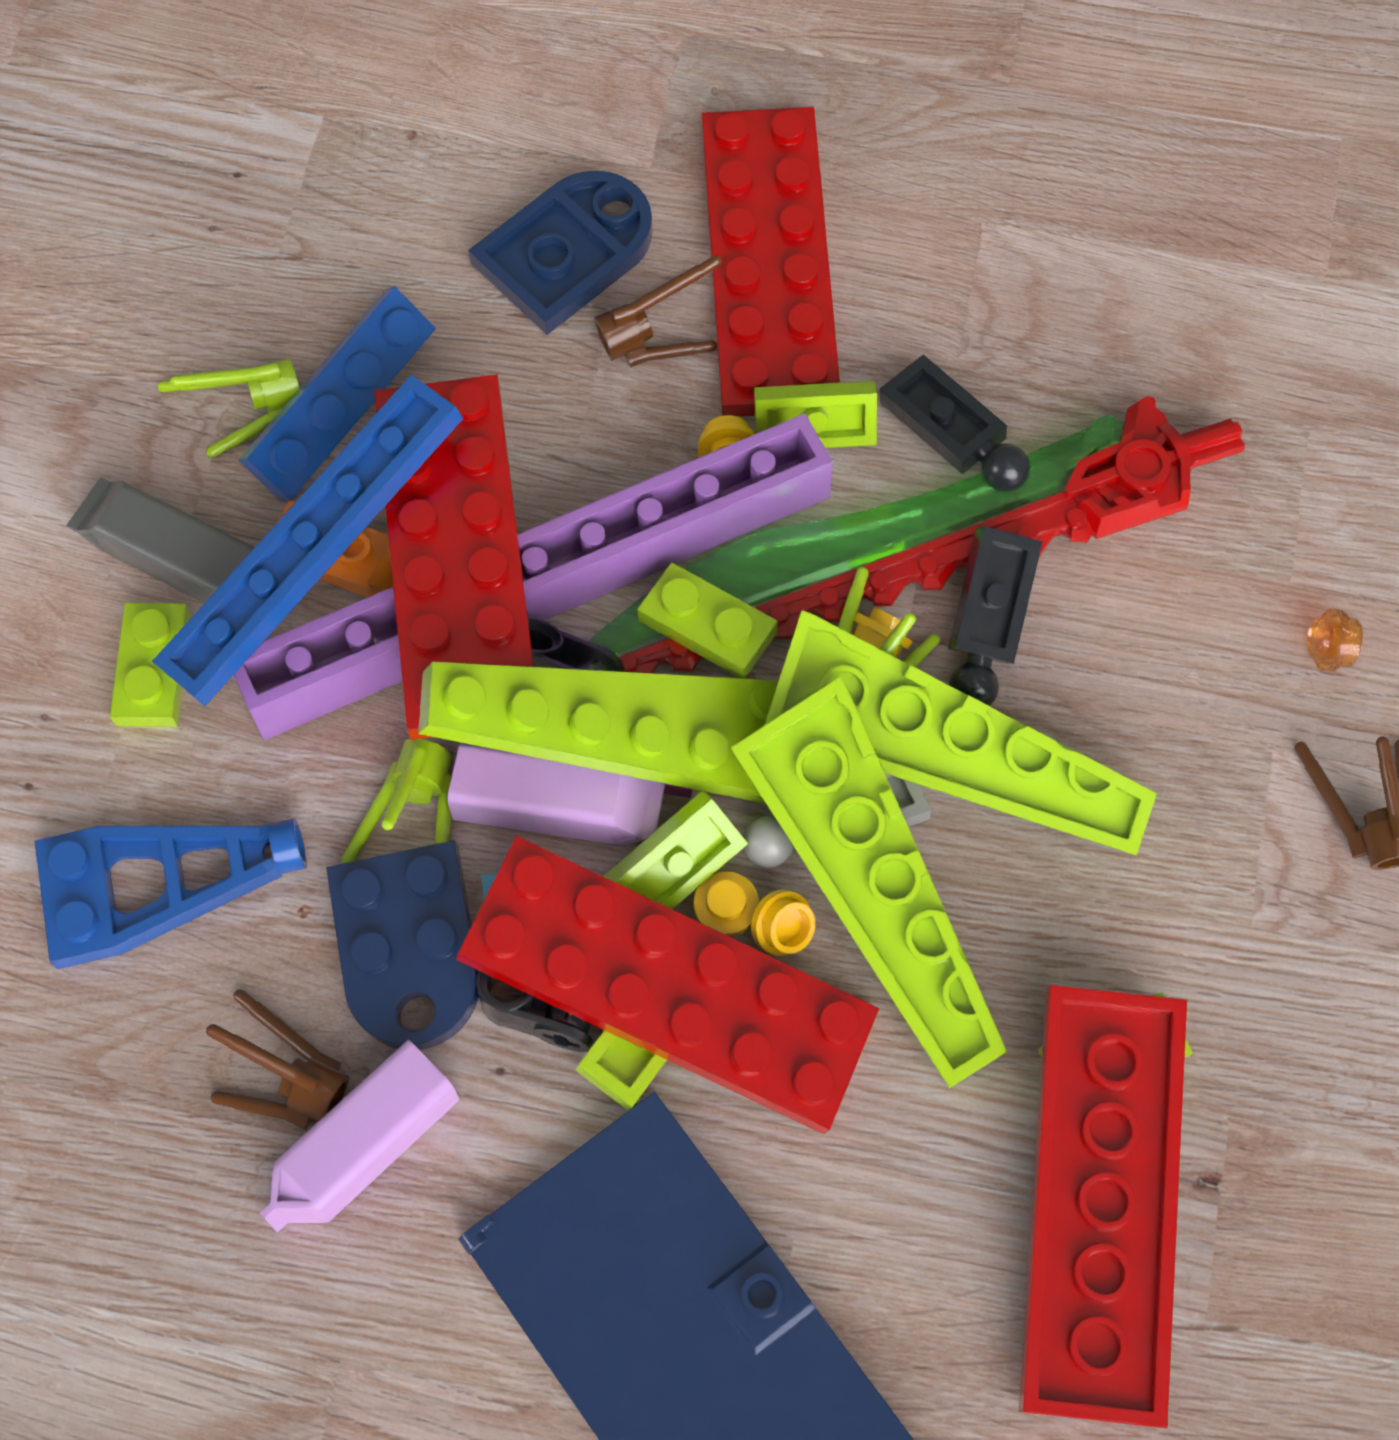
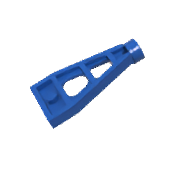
(80, 893)

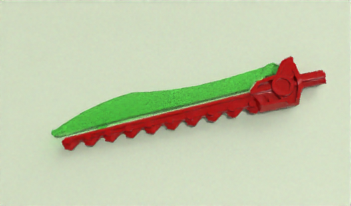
(1120, 480)

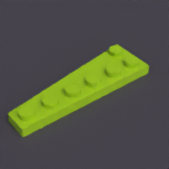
(606, 721)
(961, 744)
(852, 836)

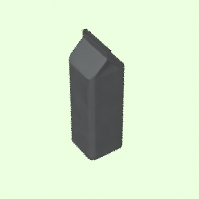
(158, 538)

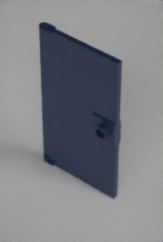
(668, 1299)

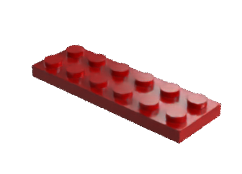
(773, 247)
(458, 548)
(669, 984)
(1104, 1208)

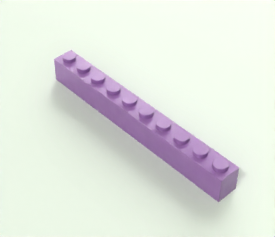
(562, 566)

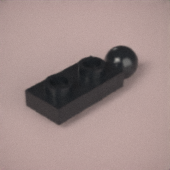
(955, 424)
(992, 608)

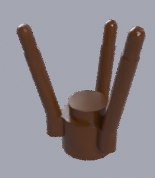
(628, 327)
(1381, 831)
(309, 1086)

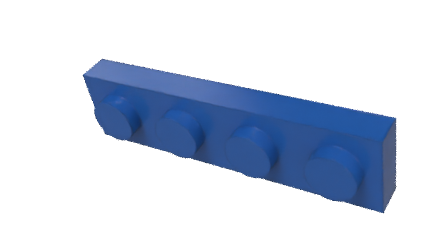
(337, 394)

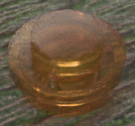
(1335, 640)

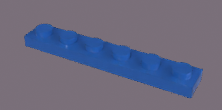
(308, 540)

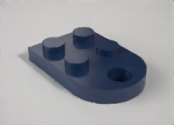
(565, 248)
(400, 940)

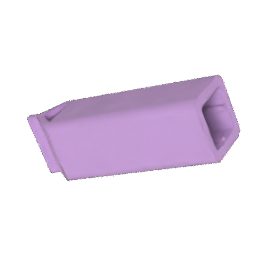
(551, 797)
(358, 1139)

